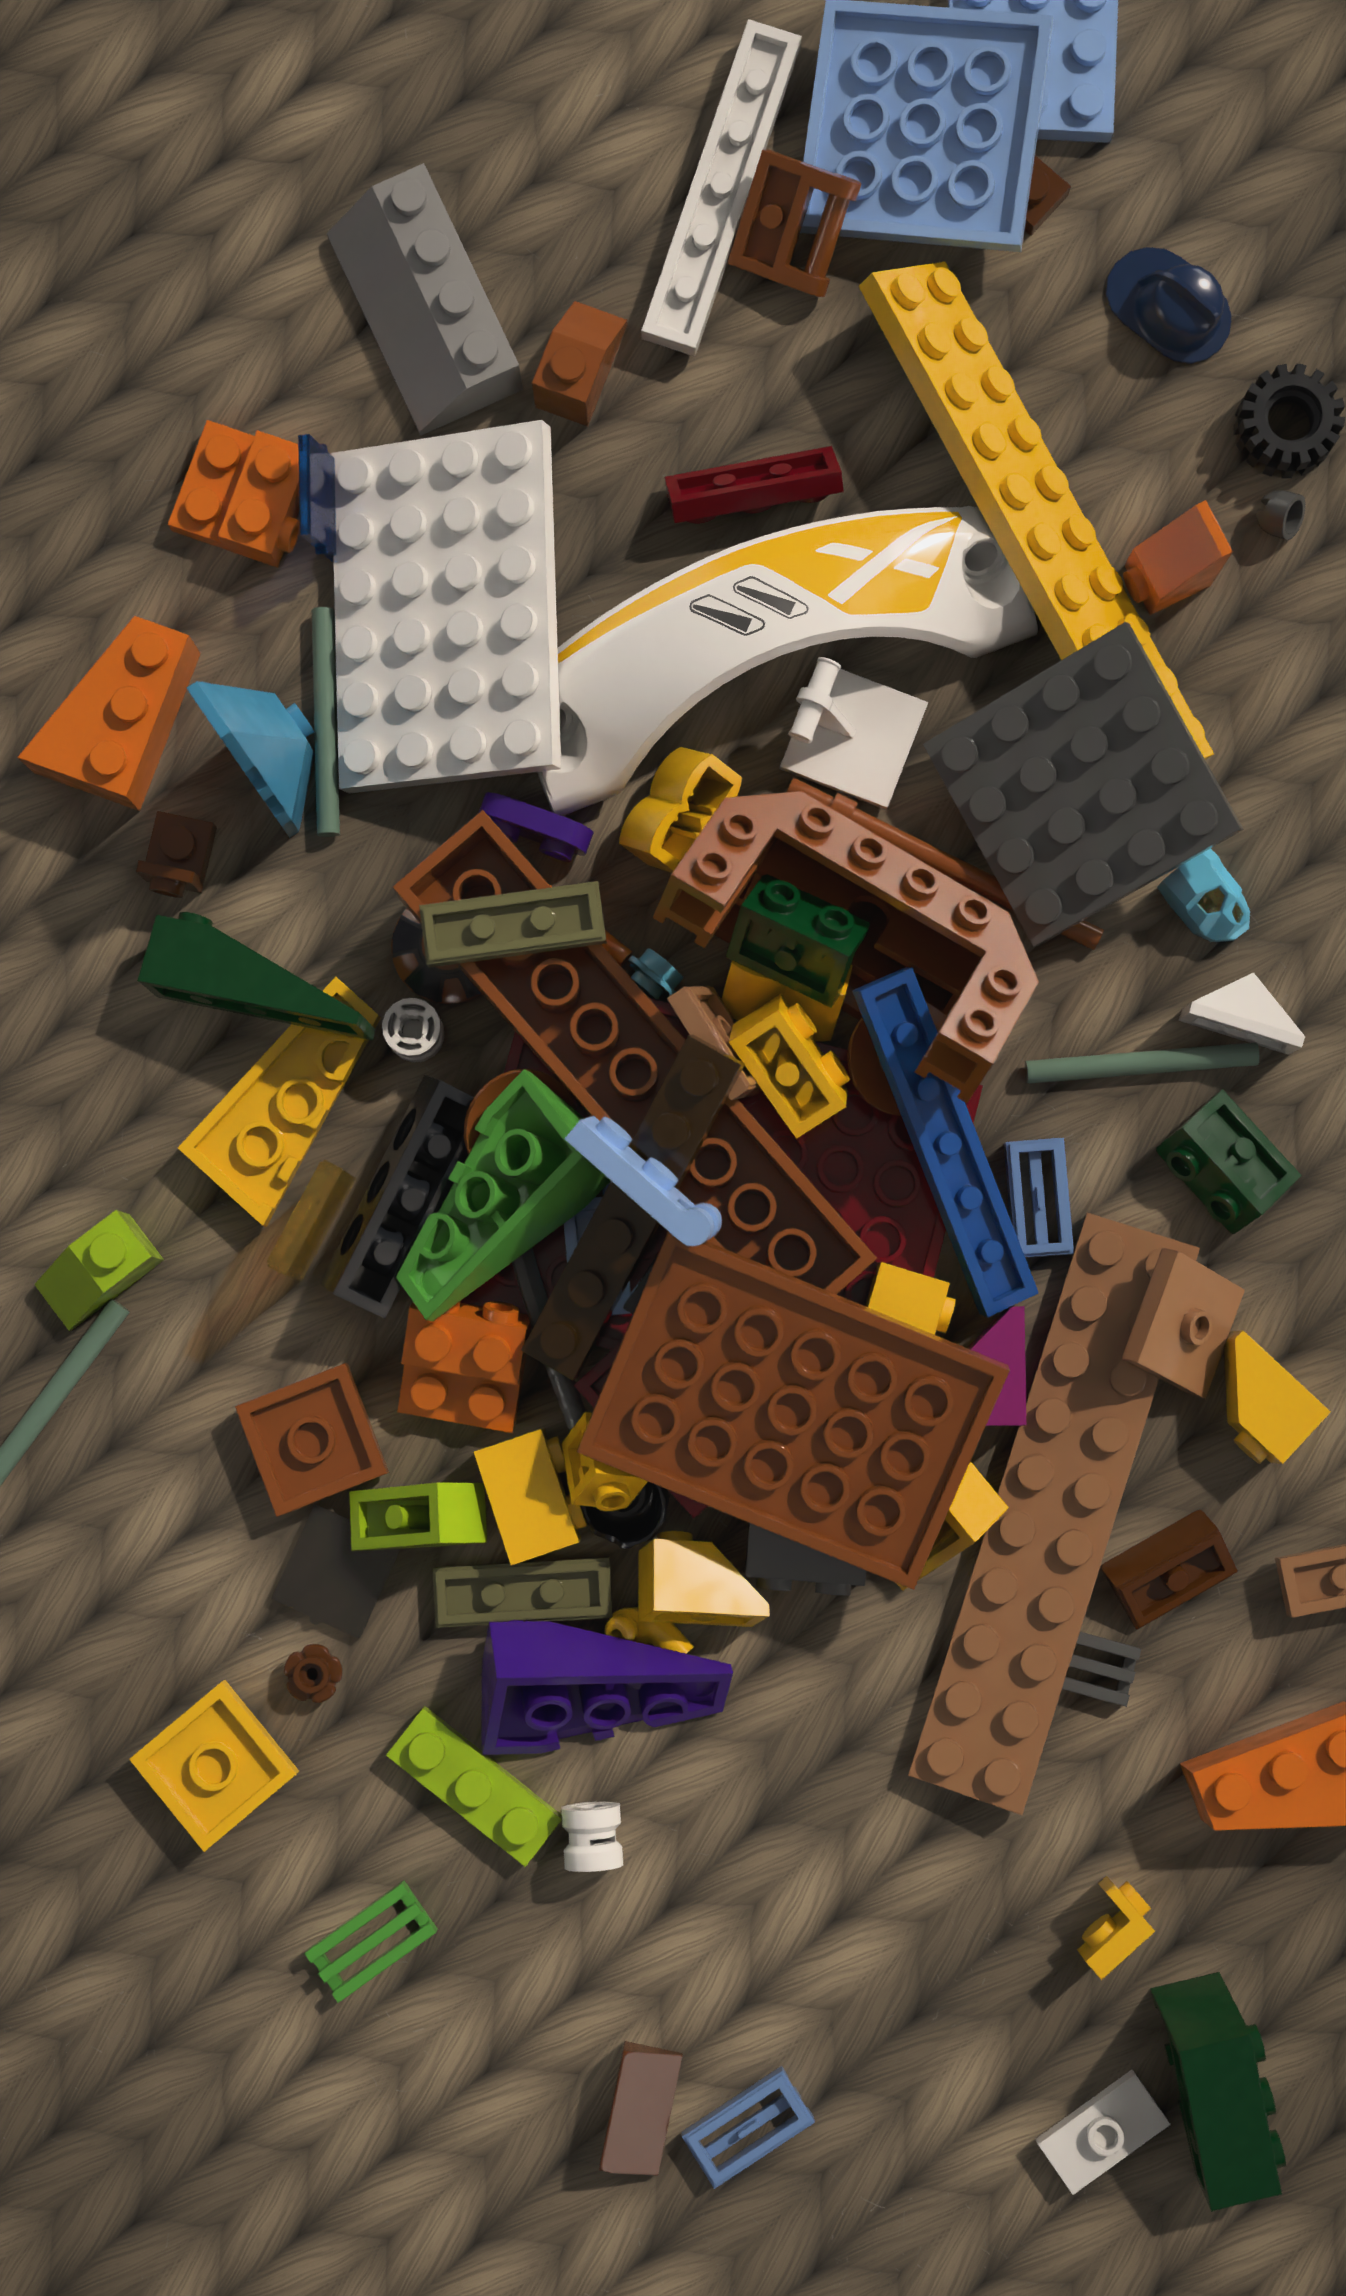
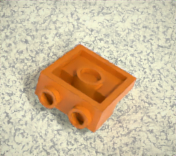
(241, 494)
(465, 1365)

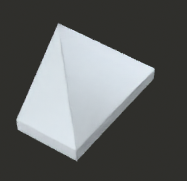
(1246, 1013)

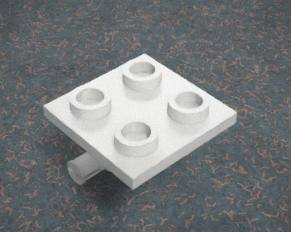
(852, 734)

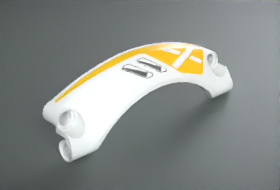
(839, 578)

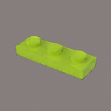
(475, 1786)

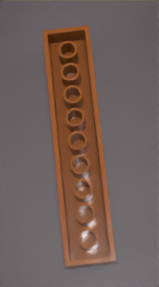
(613, 1057)

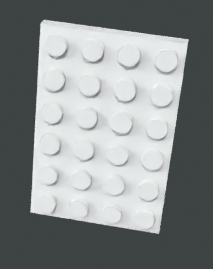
(446, 609)

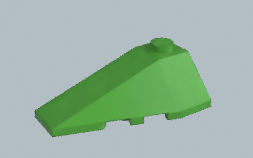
(503, 1199)

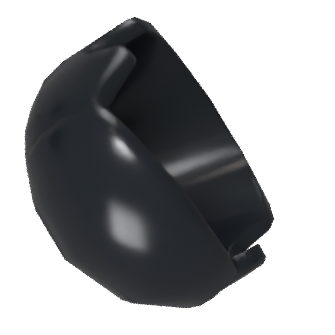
(633, 1524)

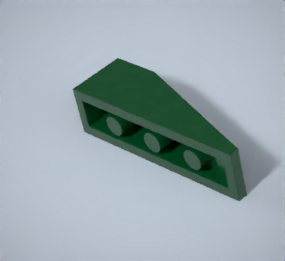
(207, 968)

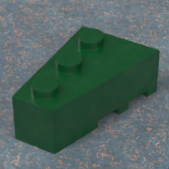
(1221, 2091)

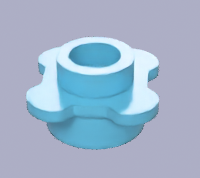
(654, 975)

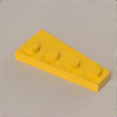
(276, 1110)

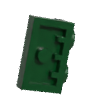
(796, 939)
(1228, 1163)

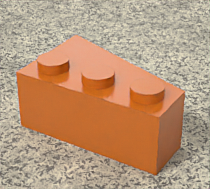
(118, 716)
(1275, 1777)

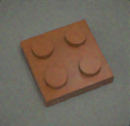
(312, 1439)

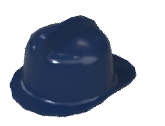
(1170, 304)

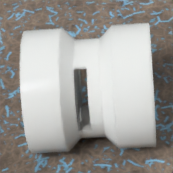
(419, 1038)
(592, 1836)

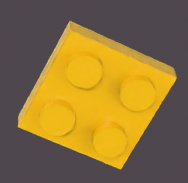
(214, 1765)

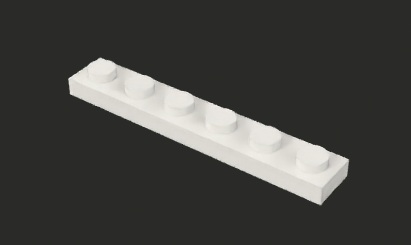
(721, 187)

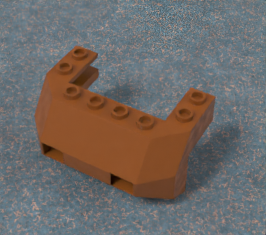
(918, 917)

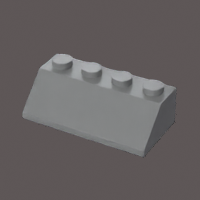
(424, 301)

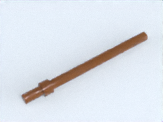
(949, 865)

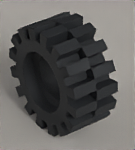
(1312, 398)

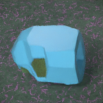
(1207, 898)

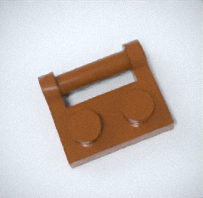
(776, 215)

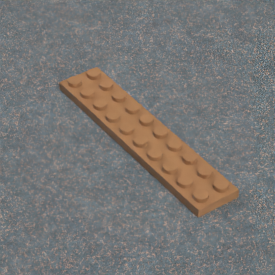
(1051, 1540)

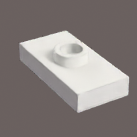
(1102, 2132)

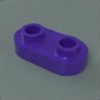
(557, 834)

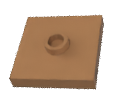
(710, 1020)
(1183, 1323)

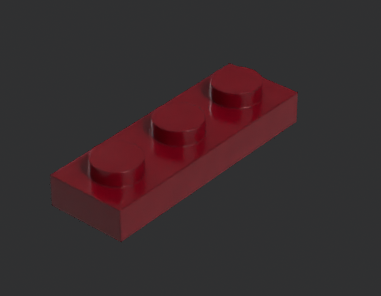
(754, 485)

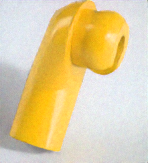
(664, 1635)

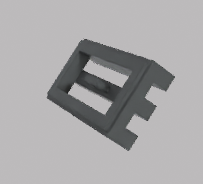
(1124, 1674)

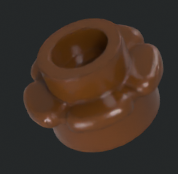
(328, 1670)

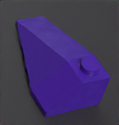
(567, 1681)

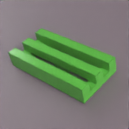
(330, 1971)

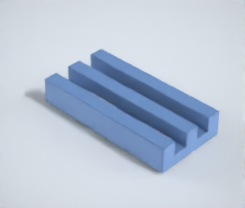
(1061, 1193)
(790, 2098)

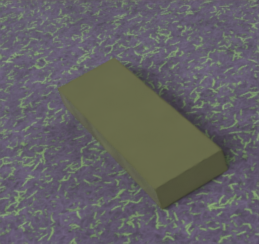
(512, 924)
(522, 1592)

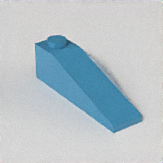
(265, 743)

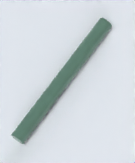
(325, 722)
(1141, 1062)
(60, 1386)

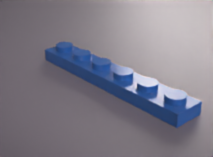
(946, 1145)

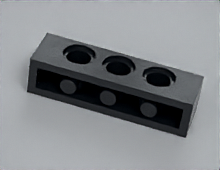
(400, 1197)

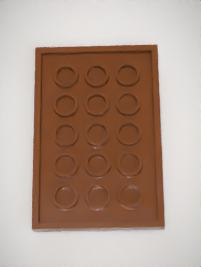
(793, 1408)

